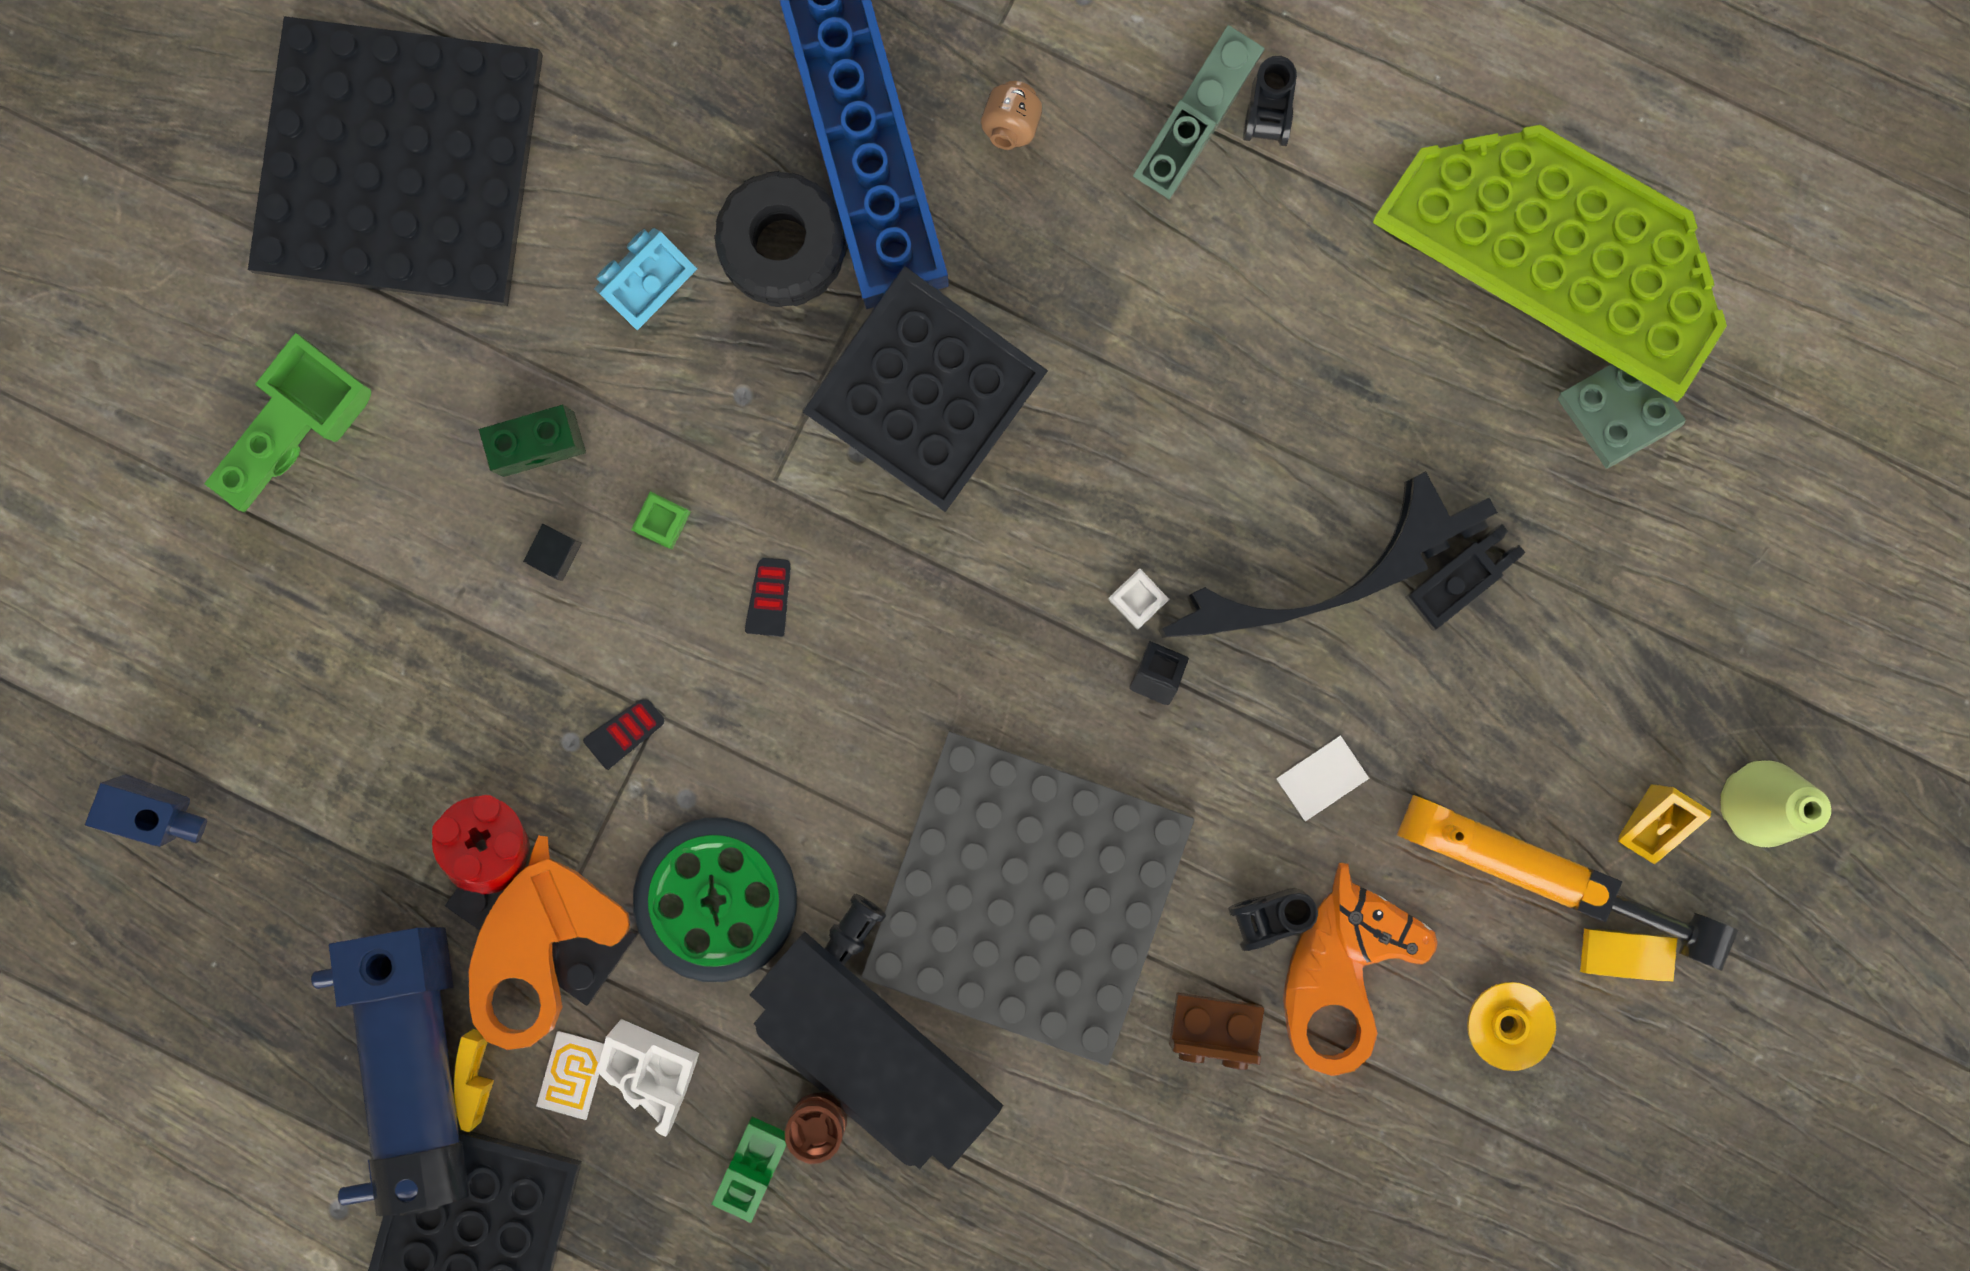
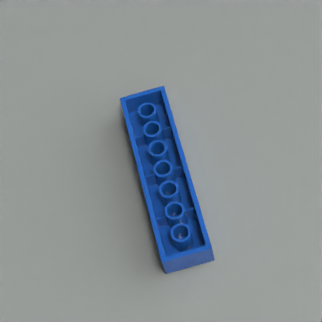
(864, 143)

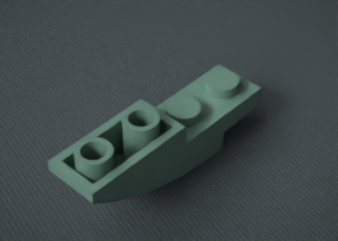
(1199, 112)

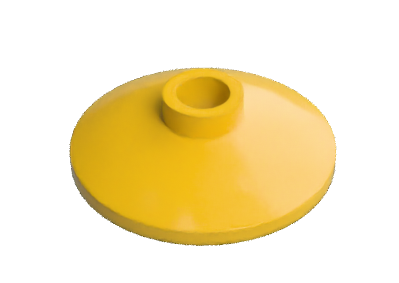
(1528, 1038)

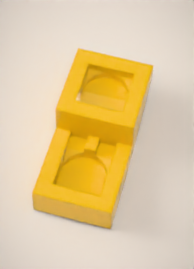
(1628, 955)
(470, 1090)

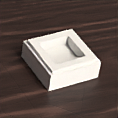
(1138, 599)

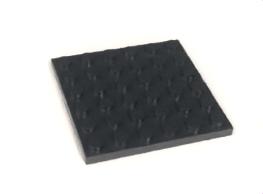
(395, 161)

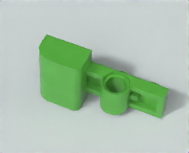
(306, 395)

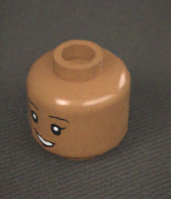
(1011, 115)

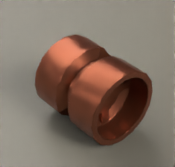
(815, 1128)

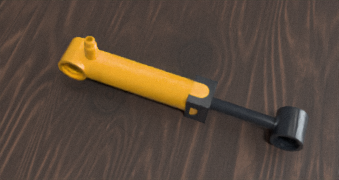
(1555, 877)

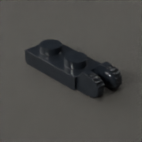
(1462, 579)

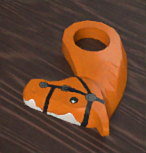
(1328, 961)

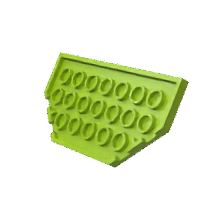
(1567, 247)

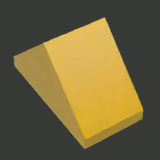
(1662, 822)

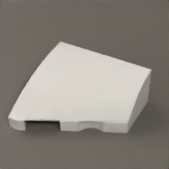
(648, 1071)

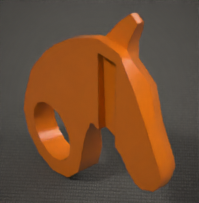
(516, 940)

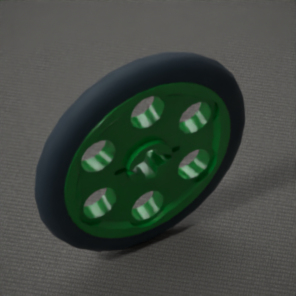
(667, 935)

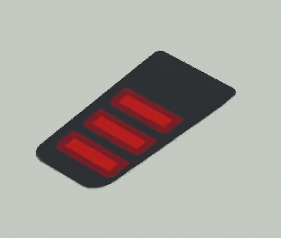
(769, 598)
(624, 733)

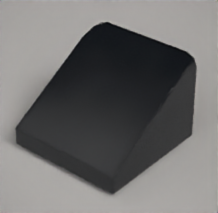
(552, 552)
(1159, 673)

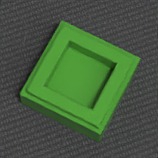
(661, 520)

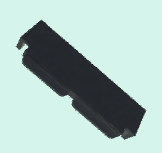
(869, 1058)

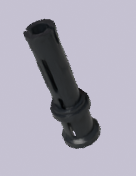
(850, 933)

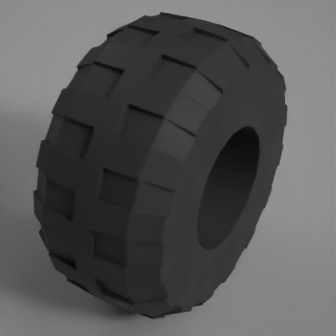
(772, 199)

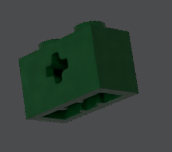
(532, 441)

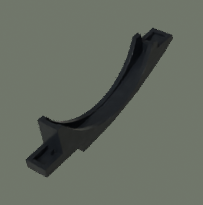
(1420, 528)

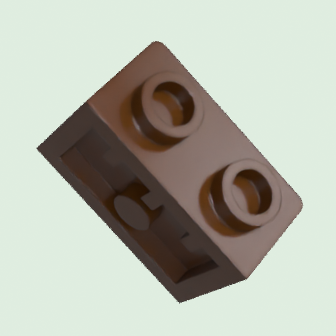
(1216, 1030)

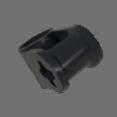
(1271, 109)
(1271, 919)

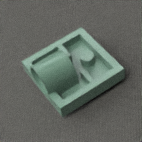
(1619, 413)

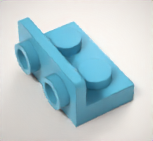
(644, 276)

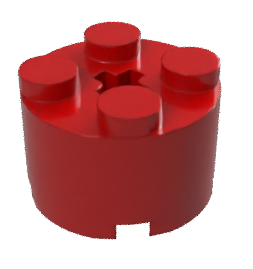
(464, 826)

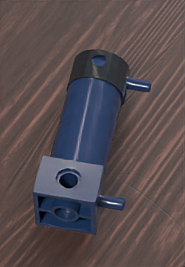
(403, 1067)

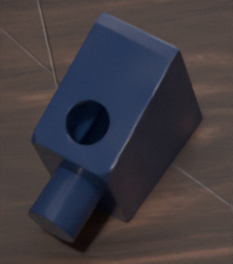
(129, 806)

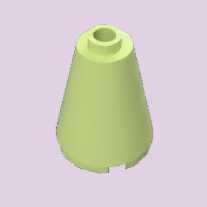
(1772, 804)

